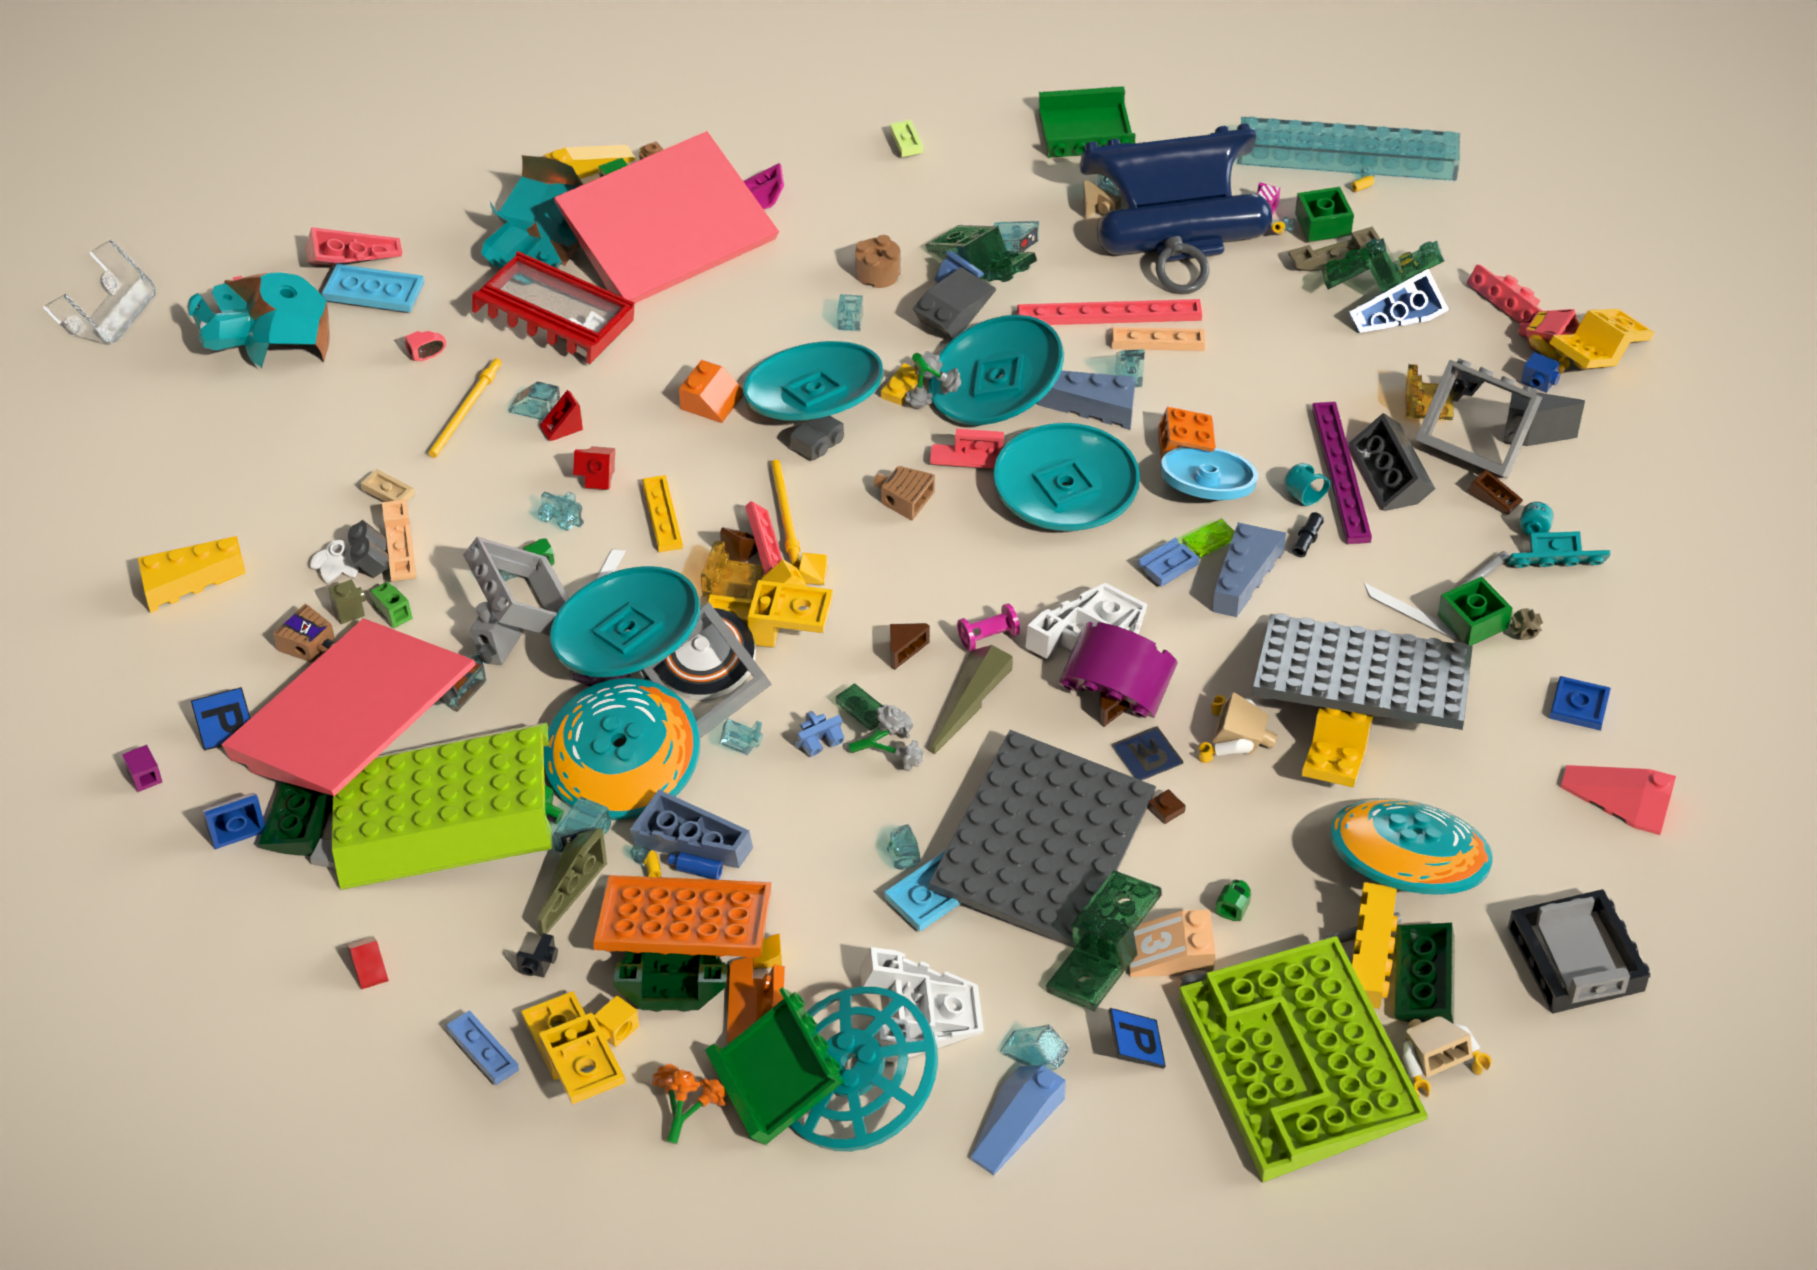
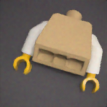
(1238, 728)
(1438, 1046)

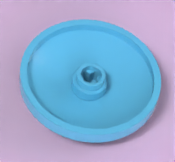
(1208, 473)

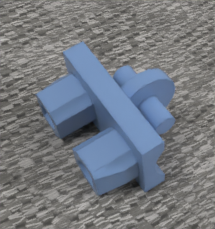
(818, 728)

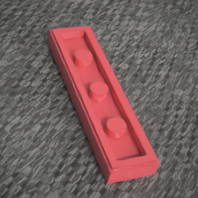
(764, 536)

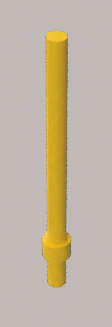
(485, 378)
(792, 544)

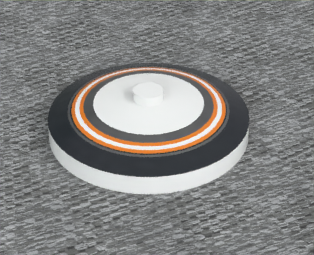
(706, 663)

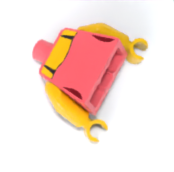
(1544, 326)

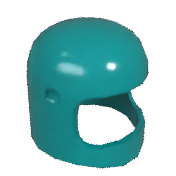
(1299, 481)

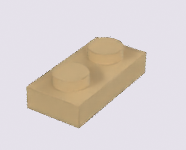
(386, 487)

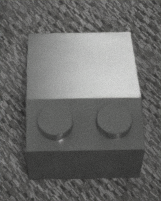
(953, 303)
(1555, 419)

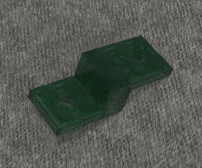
(983, 249)
(1382, 264)
(1103, 940)

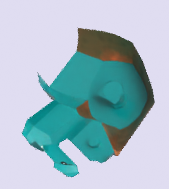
(532, 217)
(261, 312)

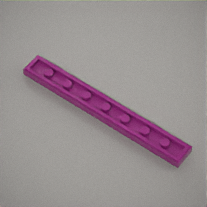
(1341, 473)

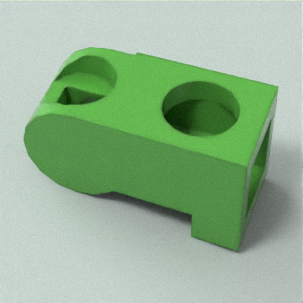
(391, 604)

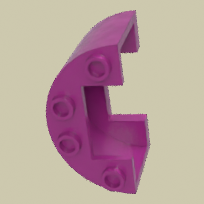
(1121, 666)

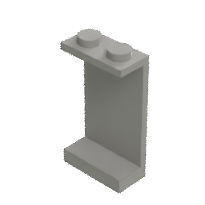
(1580, 951)

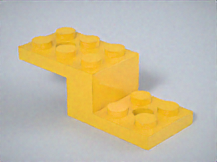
(1601, 338)
(777, 607)
(1338, 746)
(573, 1047)

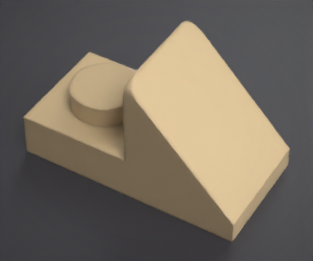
(1098, 199)

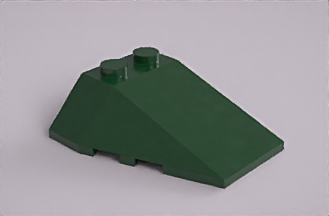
(670, 980)

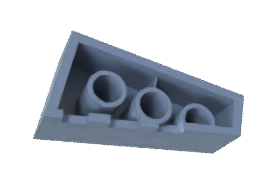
(1093, 395)
(1245, 566)
(678, 826)

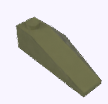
(575, 871)

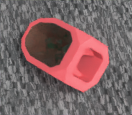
(424, 345)

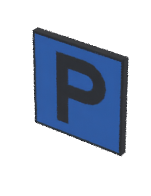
(220, 716)
(1136, 1038)

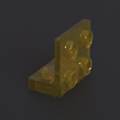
(1419, 396)
(728, 577)

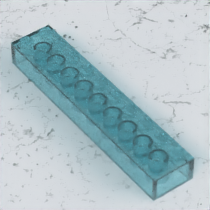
(1351, 147)

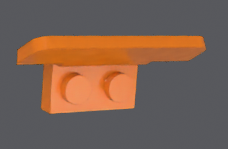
(751, 997)

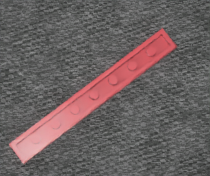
(1114, 311)

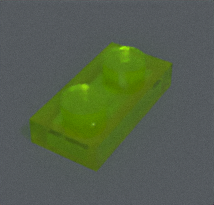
(1209, 538)

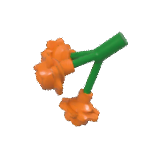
(681, 1083)

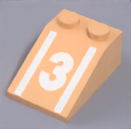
(1174, 945)

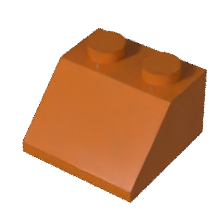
(709, 392)

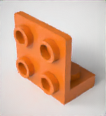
(1185, 429)

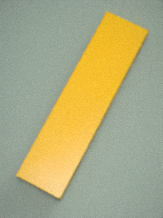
(662, 513)

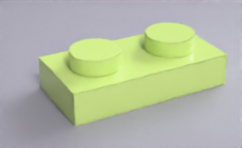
(906, 138)

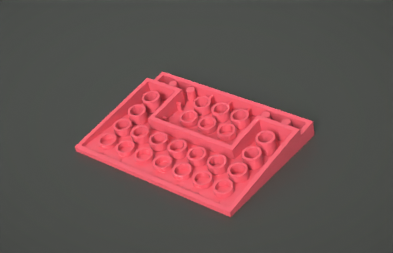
(665, 218)
(346, 708)

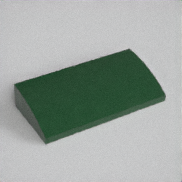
(296, 820)
(1425, 972)

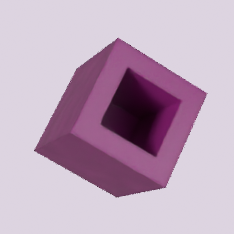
(142, 768)

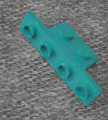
(1557, 547)

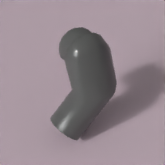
(1193, 977)

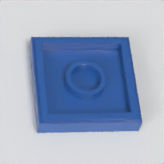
(1580, 703)

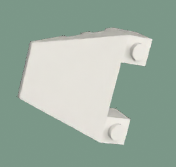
(1096, 605)
(944, 999)

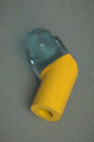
(1367, 179)
(1283, 224)
(647, 858)

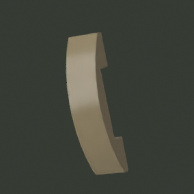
(1310, 259)

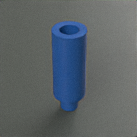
(697, 865)

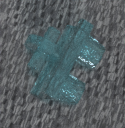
(563, 508)

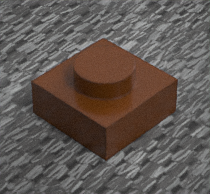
(1166, 806)

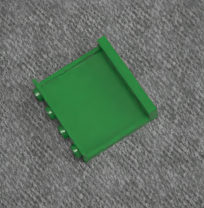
(1083, 117)
(776, 1069)

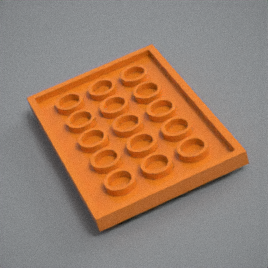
(683, 916)

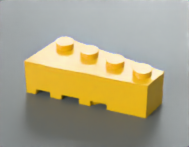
(189, 570)
(1374, 940)

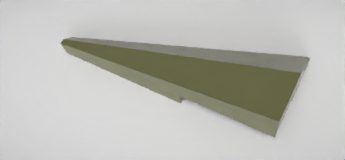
(980, 675)

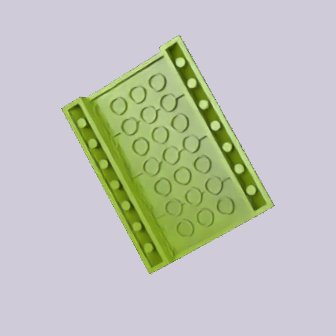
(442, 807)

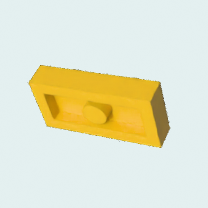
(902, 382)

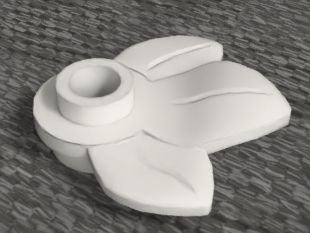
(332, 563)

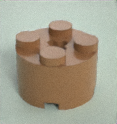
(878, 261)

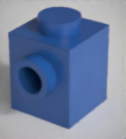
(1541, 372)

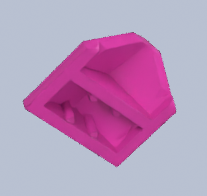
(767, 185)

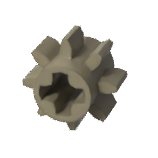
(1526, 624)

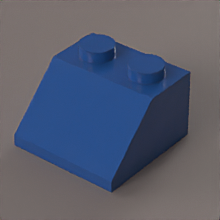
(234, 820)

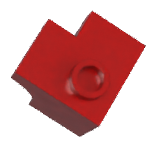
(596, 465)

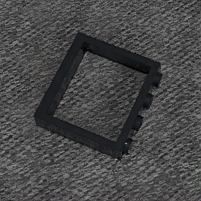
(1541, 968)

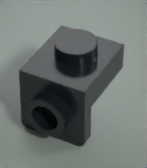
(1464, 385)
(539, 962)

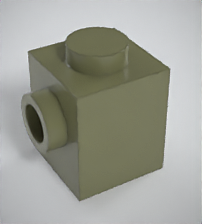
(347, 601)

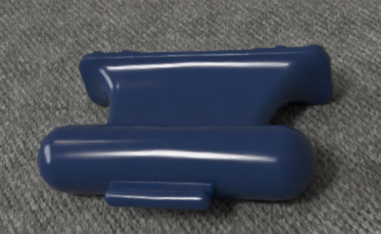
(1177, 191)

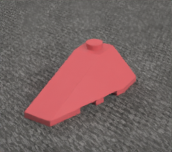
(341, 247)
(1631, 793)

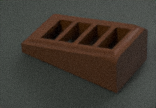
(1483, 487)

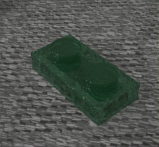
(860, 706)

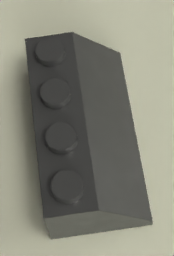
(1391, 464)

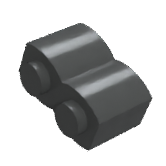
(816, 436)
(368, 548)

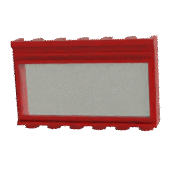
(556, 304)

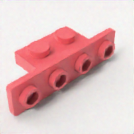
(1505, 293)
(971, 449)

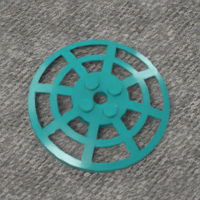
(869, 1069)

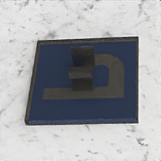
(1147, 753)

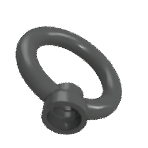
(1174, 247)

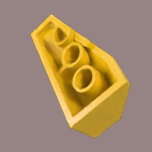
(587, 159)

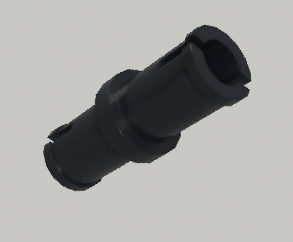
(1307, 534)

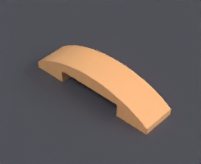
(399, 540)

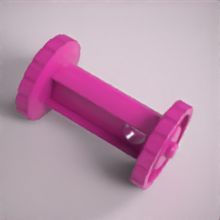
(988, 627)

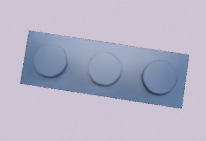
(482, 1047)

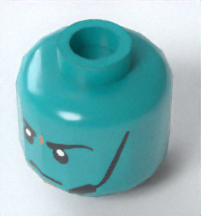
(1536, 517)

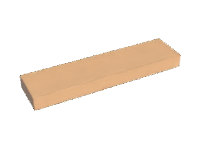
(1158, 338)

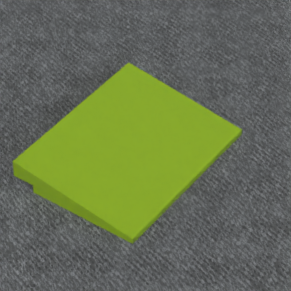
(1300, 1056)

